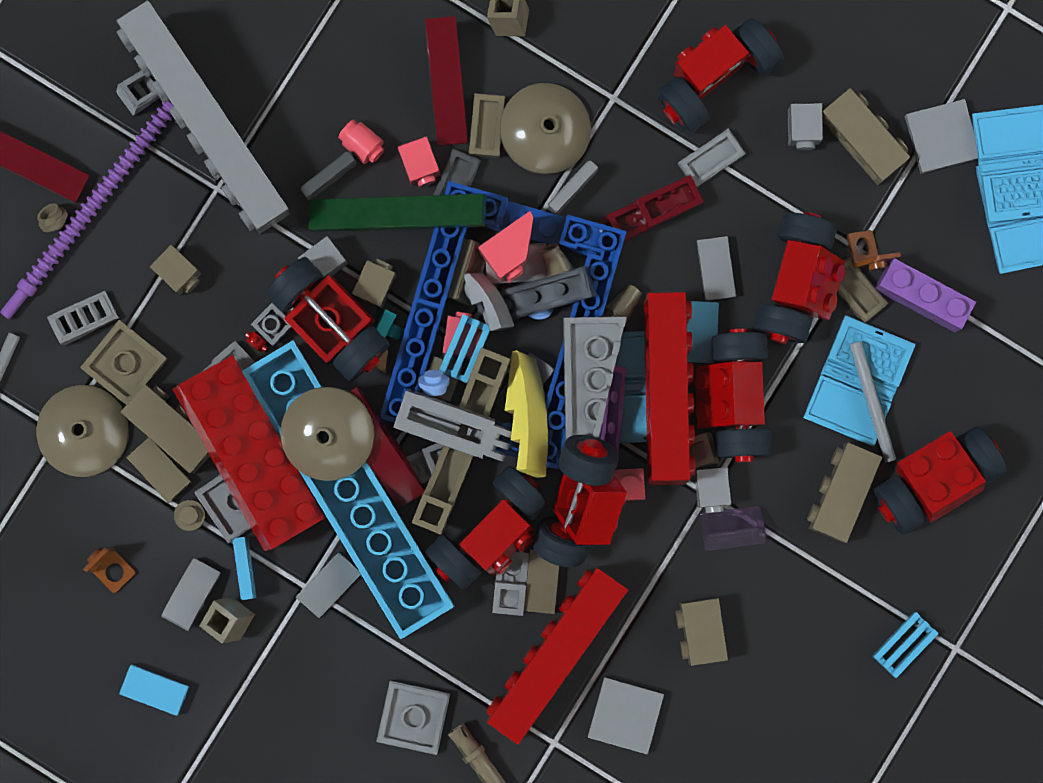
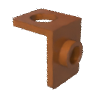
(872, 258)
(99, 562)

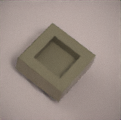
(704, 451)

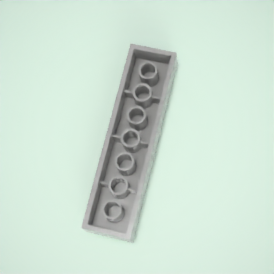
(201, 114)

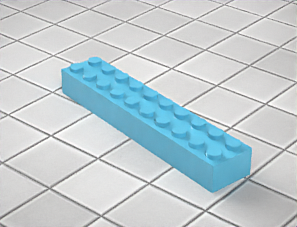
(357, 508)

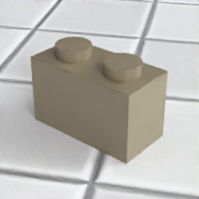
(702, 631)

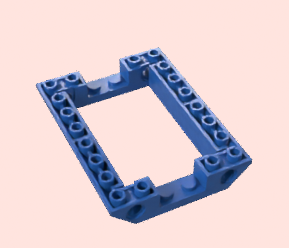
(591, 239)

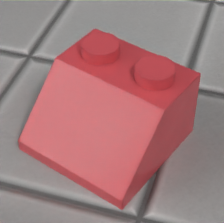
(508, 250)

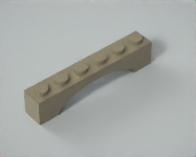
(453, 464)

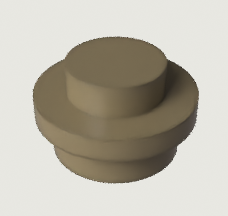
(52, 218)
(189, 515)

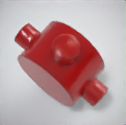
(256, 341)

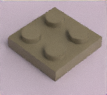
(124, 362)

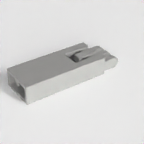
(441, 422)

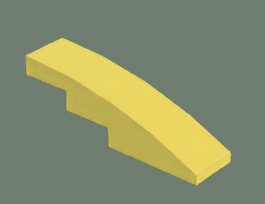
(527, 403)

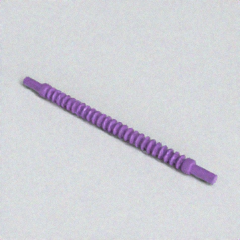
(27, 286)

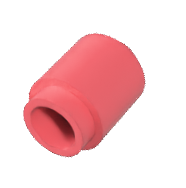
(361, 142)

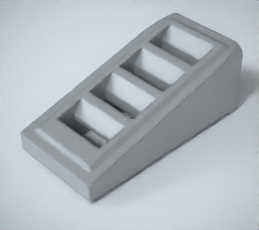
(128, 98)
(66, 313)

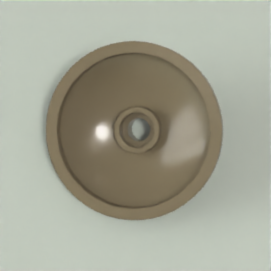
(531, 143)
(348, 429)
(103, 435)

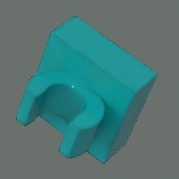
(384, 324)

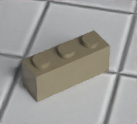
(865, 135)
(167, 427)
(843, 492)

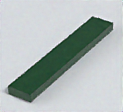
(397, 213)

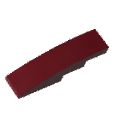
(446, 81)
(41, 168)
(655, 208)
(390, 462)

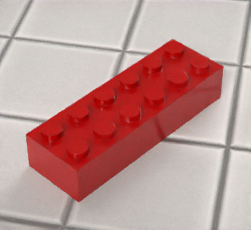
(667, 389)
(248, 453)
(556, 655)

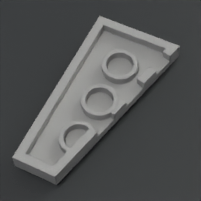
(589, 364)

